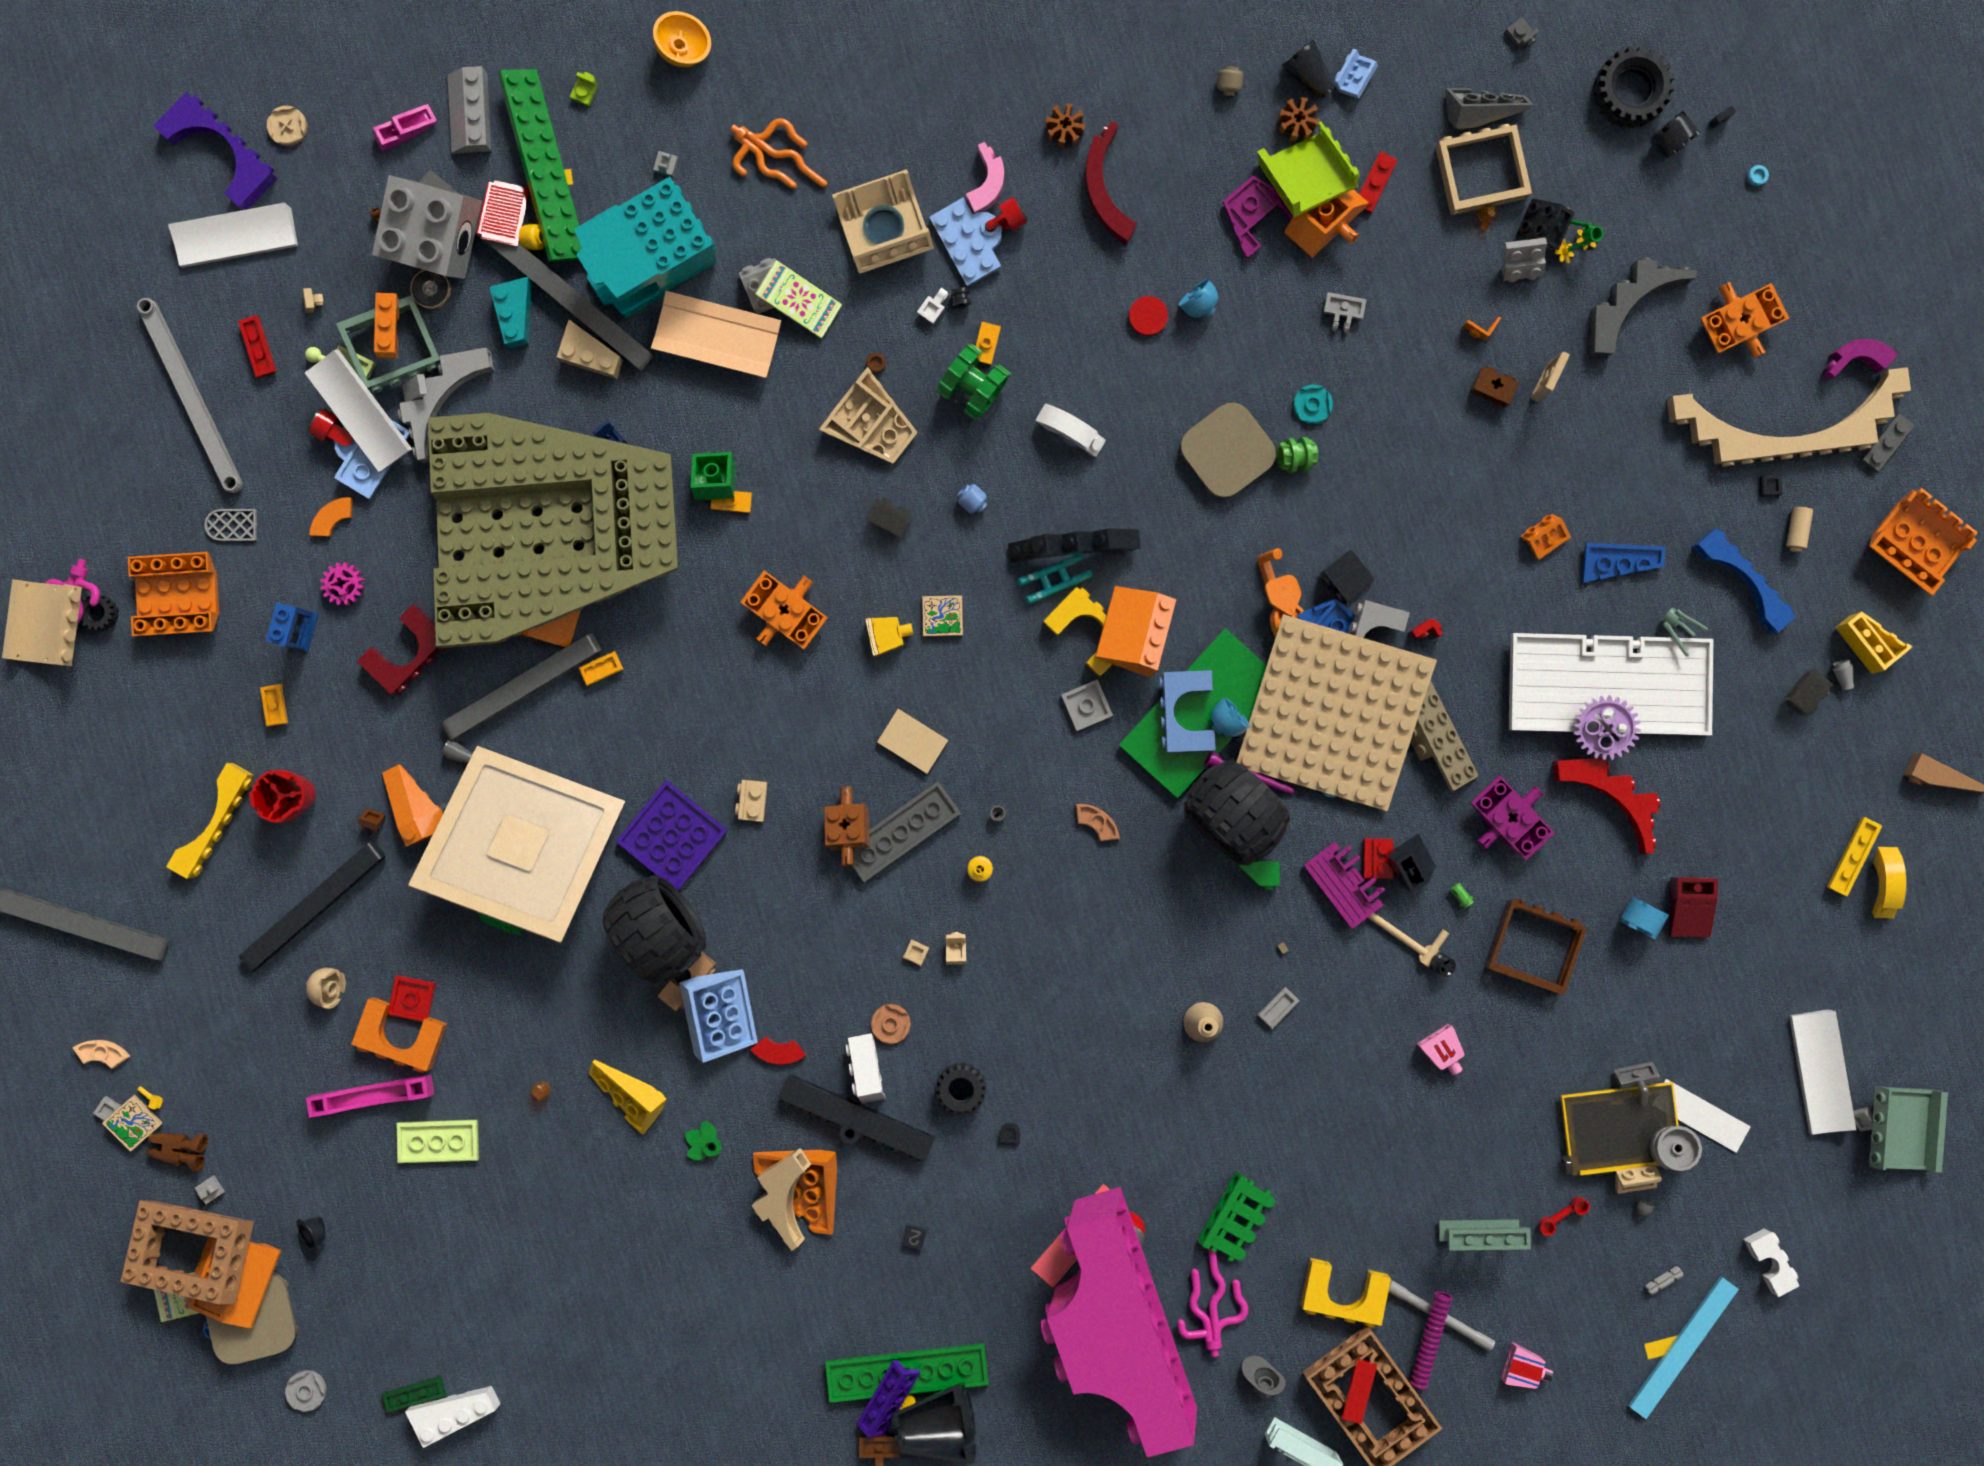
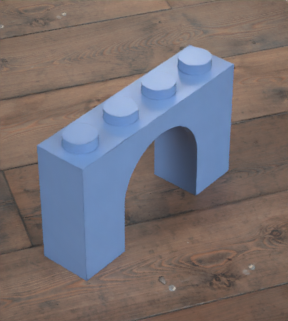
(1174, 685)

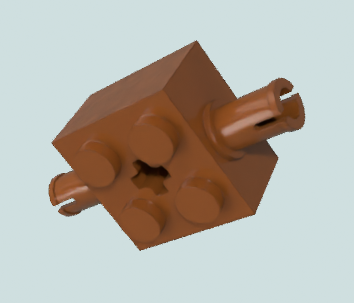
(855, 835)

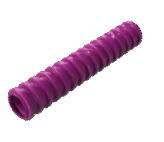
(1431, 1340)

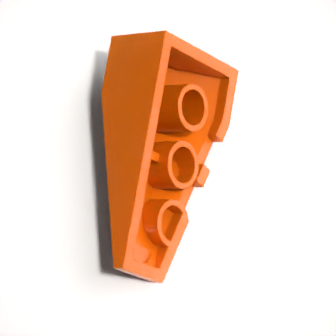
(413, 810)

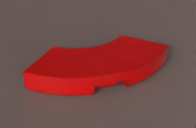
(778, 1052)

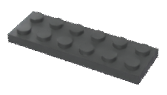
(904, 830)

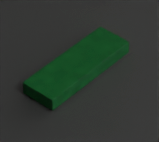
(414, 1394)

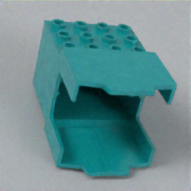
(644, 248)

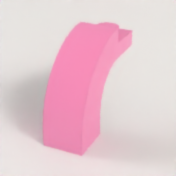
(987, 194)

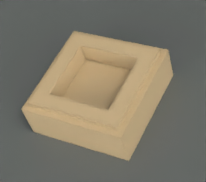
(916, 952)

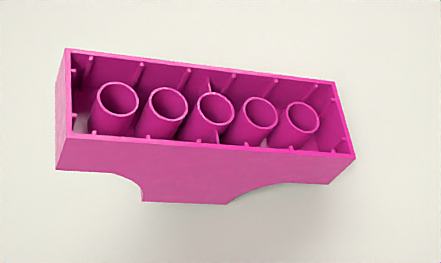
(1115, 1329)

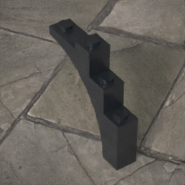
(1074, 543)

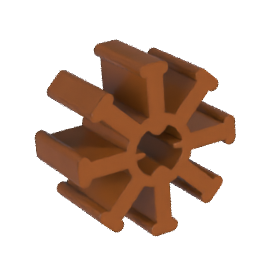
(1305, 120)
(1072, 128)

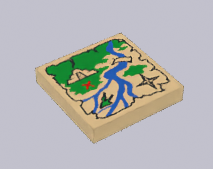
(942, 616)
(132, 1122)

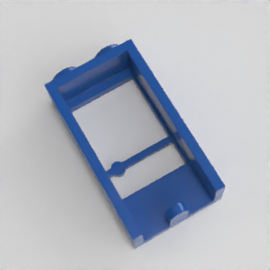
(283, 623)

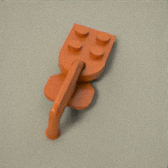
(1281, 592)

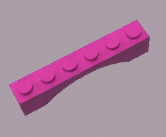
(369, 1095)

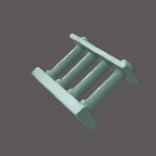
(1484, 1234)

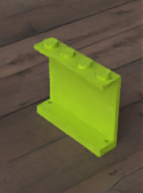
(1310, 172)

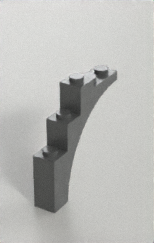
(1644, 278)

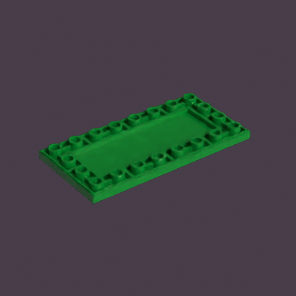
(1235, 676)

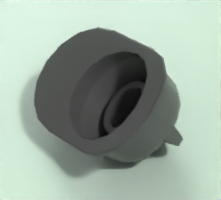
(1263, 1376)

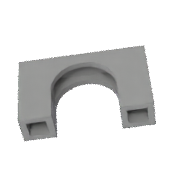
(1373, 614)

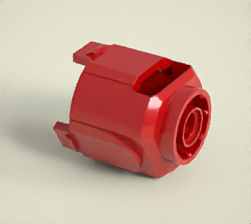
(271, 795)

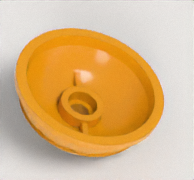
(684, 32)

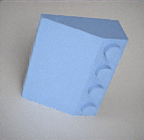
(718, 1014)

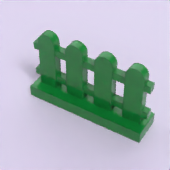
(1228, 1202)

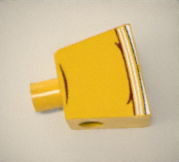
(886, 634)

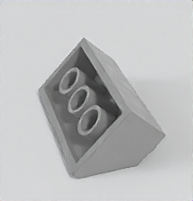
(469, 110)

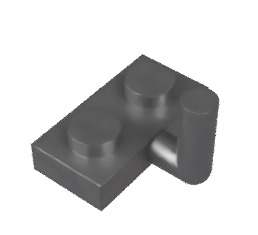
(1638, 1076)

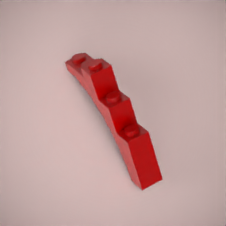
(1618, 788)

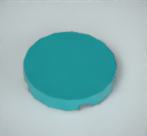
(1312, 404)

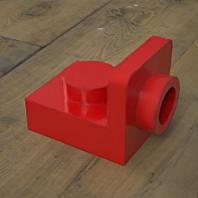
(1423, 629)

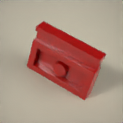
(1374, 859)

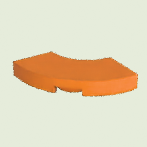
(331, 515)

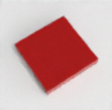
(411, 998)

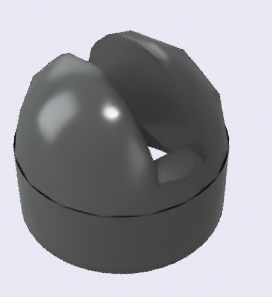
(996, 810)
(1644, 1208)

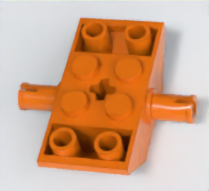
(1321, 224)
(1756, 310)
(767, 599)

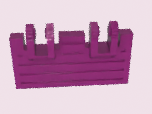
(1341, 885)

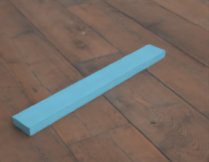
(1683, 1347)

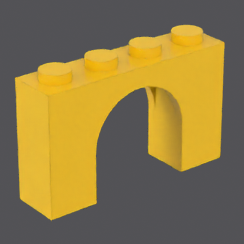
(1072, 607)
(1367, 1308)

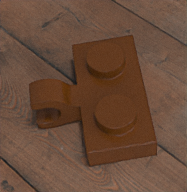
(878, 1448)

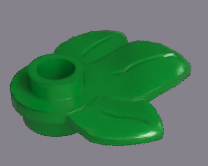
(701, 1139)

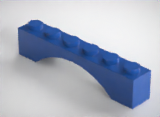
(1771, 609)

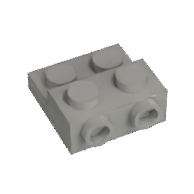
(1524, 259)

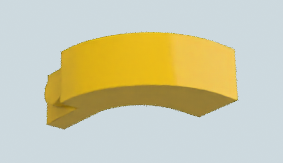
(1892, 882)

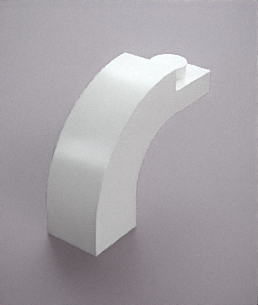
(1072, 428)

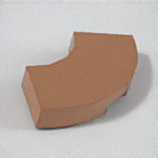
(1098, 821)

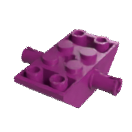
(1526, 830)

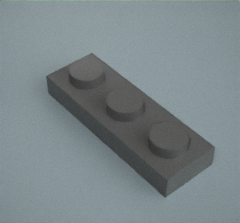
(1887, 442)

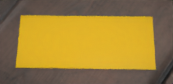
(1659, 1347)

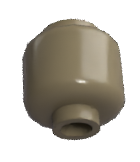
(1230, 80)

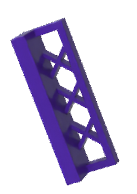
(888, 1396)

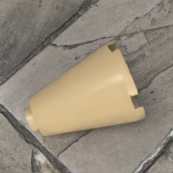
(1200, 1015)

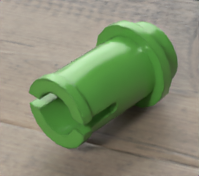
(1461, 895)

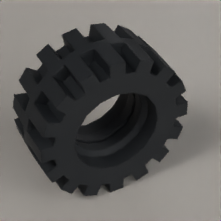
(109, 615)

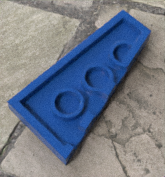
(1611, 560)

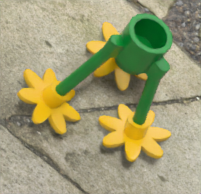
(1589, 236)

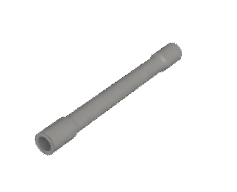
(1477, 1337)

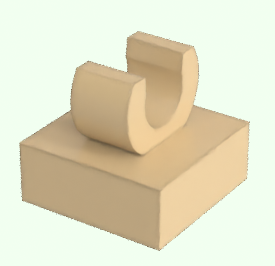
(311, 300)

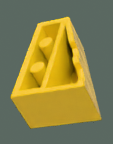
(1871, 642)

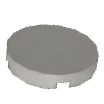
(305, 1390)

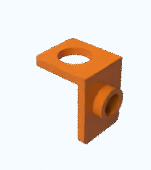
(1477, 331)

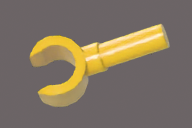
(155, 1101)

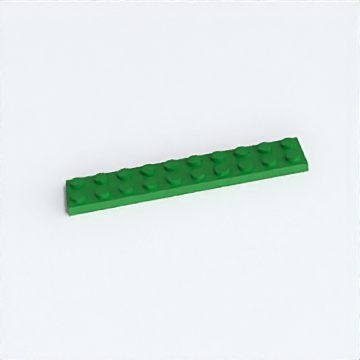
(541, 163)

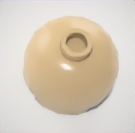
(325, 987)

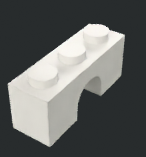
(1780, 1277)

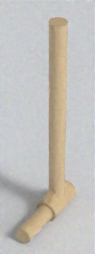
(1425, 953)

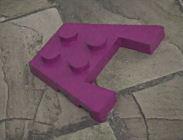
(1248, 207)

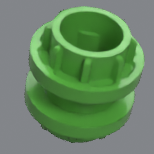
(1294, 455)

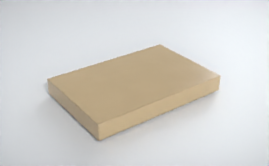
(1550, 376)
(912, 741)

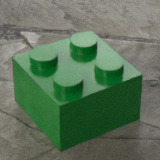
(713, 476)

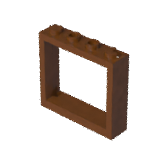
(1570, 957)

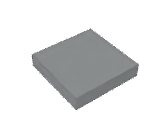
(1087, 705)

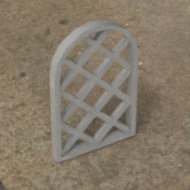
(219, 518)

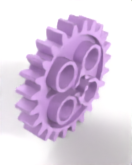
(1620, 715)

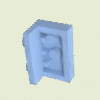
(1355, 74)

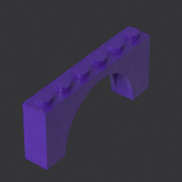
(189, 118)

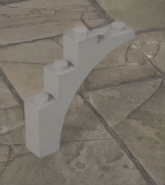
(456, 370)

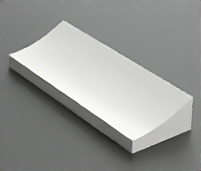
(234, 235)
(358, 410)
(1822, 1072)

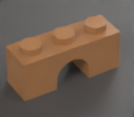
(672, 993)

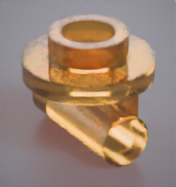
(1486, 215)

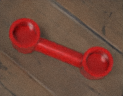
(1548, 1225)

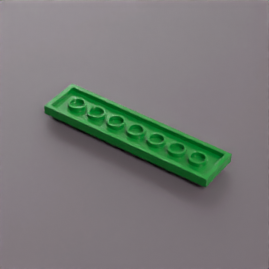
(938, 1368)

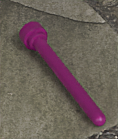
(1213, 759)

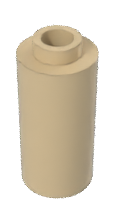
(1799, 529)

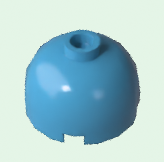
(1200, 300)
(1228, 720)

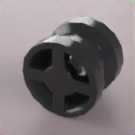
(960, 297)
(1443, 964)

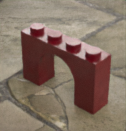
(395, 677)

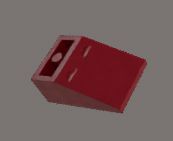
(1692, 906)

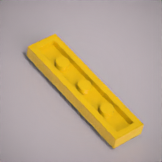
(1854, 856)

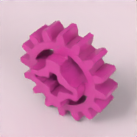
(340, 576)

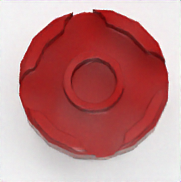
(1148, 315)

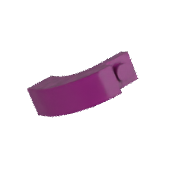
(1870, 351)

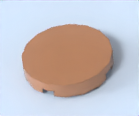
(890, 1023)

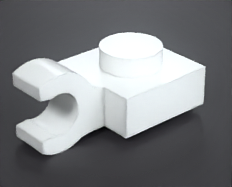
(932, 308)

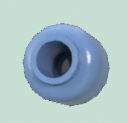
(972, 498)

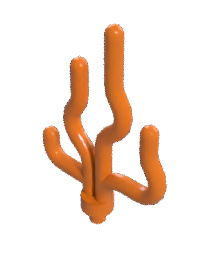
(752, 141)

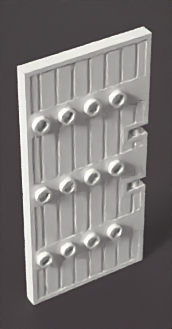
(1557, 676)

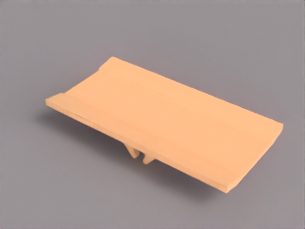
(716, 334)

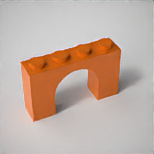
(371, 1037)

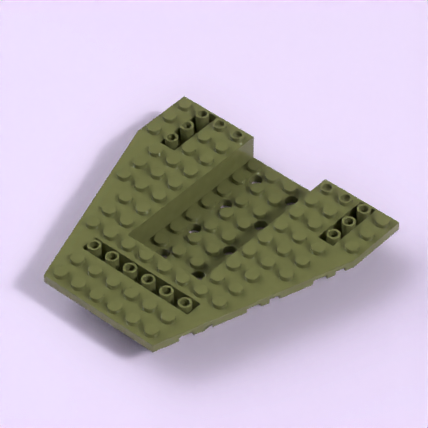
(515, 467)

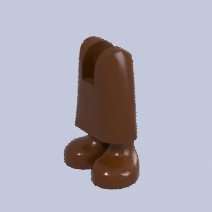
(175, 1149)

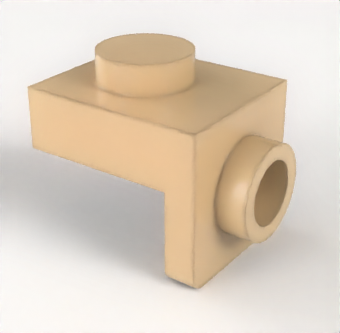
(956, 948)

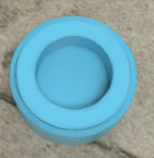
(1757, 175)

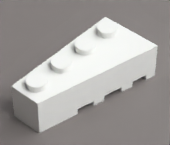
(446, 1415)

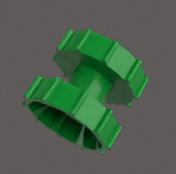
(965, 376)

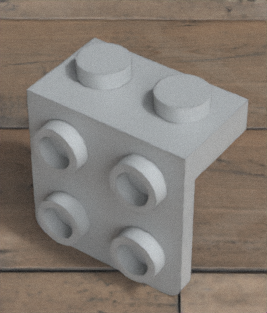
(752, 279)

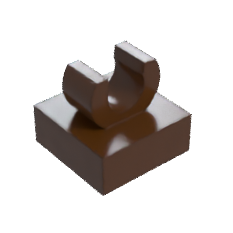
(371, 819)

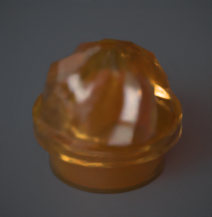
(540, 1091)

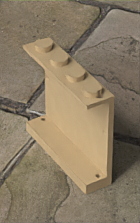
(42, 622)

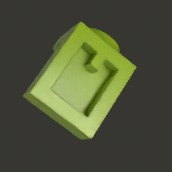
(584, 88)

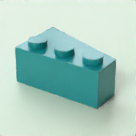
(512, 307)

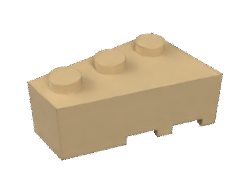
(586, 352)

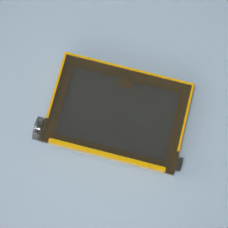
(1612, 1130)

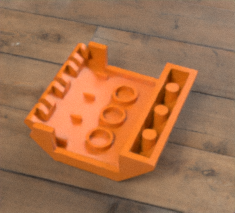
(1922, 539)

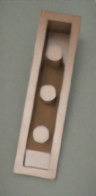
(1931, 772)

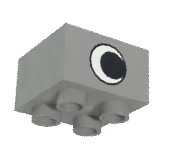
(426, 227)

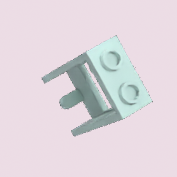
(1300, 1446)

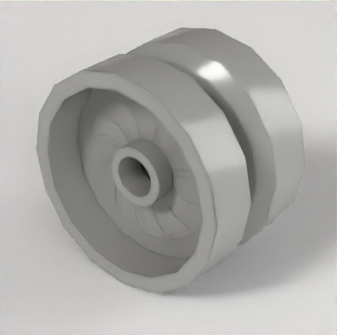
(1679, 1159)

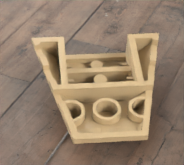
(870, 420)

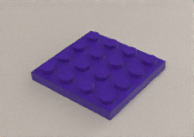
(671, 835)

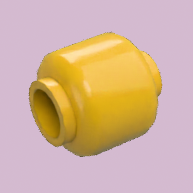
(531, 237)
(984, 862)

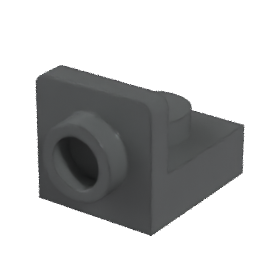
(1521, 33)

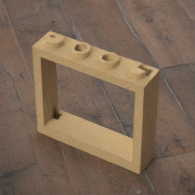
(1495, 199)

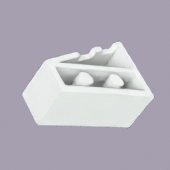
(865, 1068)

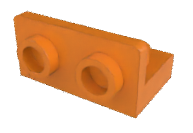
(1546, 535)

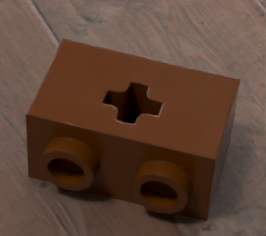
(1484, 388)

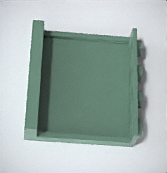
(1908, 1128)

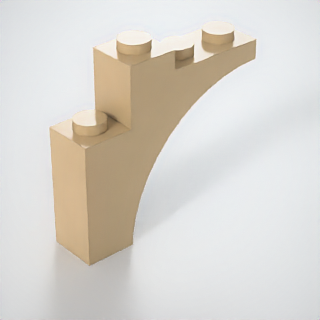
(777, 1203)

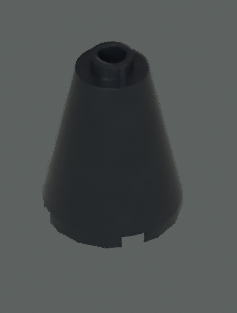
(1310, 70)

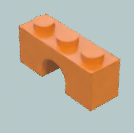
(386, 325)

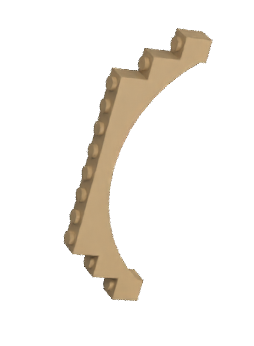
(1737, 445)

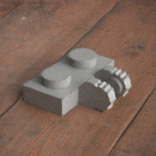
(1345, 307)

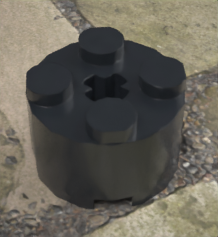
(1675, 134)

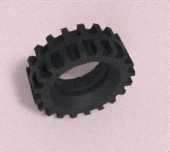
(1646, 65)

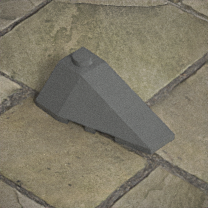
(1476, 109)

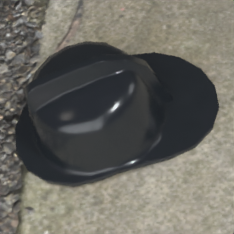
(311, 1235)

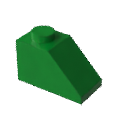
(1263, 873)

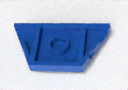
(1329, 614)

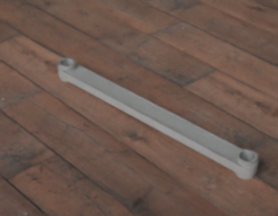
(190, 395)

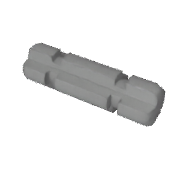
(1664, 1280)

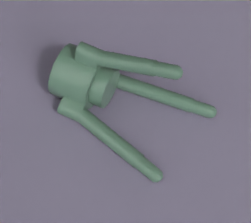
(1673, 618)

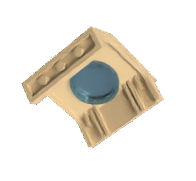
(882, 221)

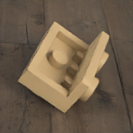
(1637, 1179)

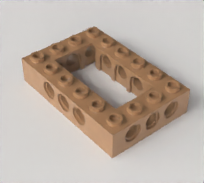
(227, 1262)
(1402, 1439)

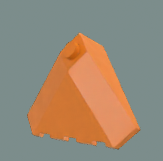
(814, 1189)

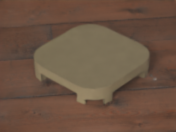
(1227, 450)
(271, 1332)

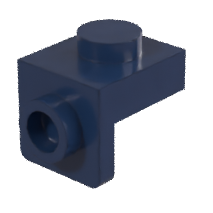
(608, 432)

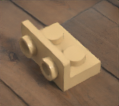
(751, 800)

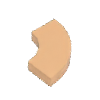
(101, 1051)

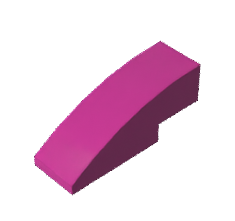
(404, 127)

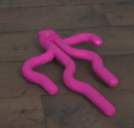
(77, 577)
(1212, 1329)

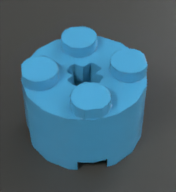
(1643, 917)

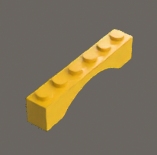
(231, 786)

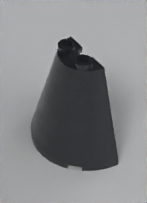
(938, 1426)

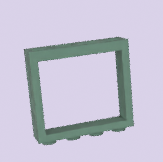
(393, 378)

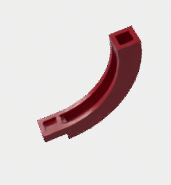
(1107, 213)

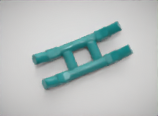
(1061, 568)

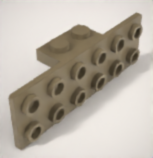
(1437, 737)

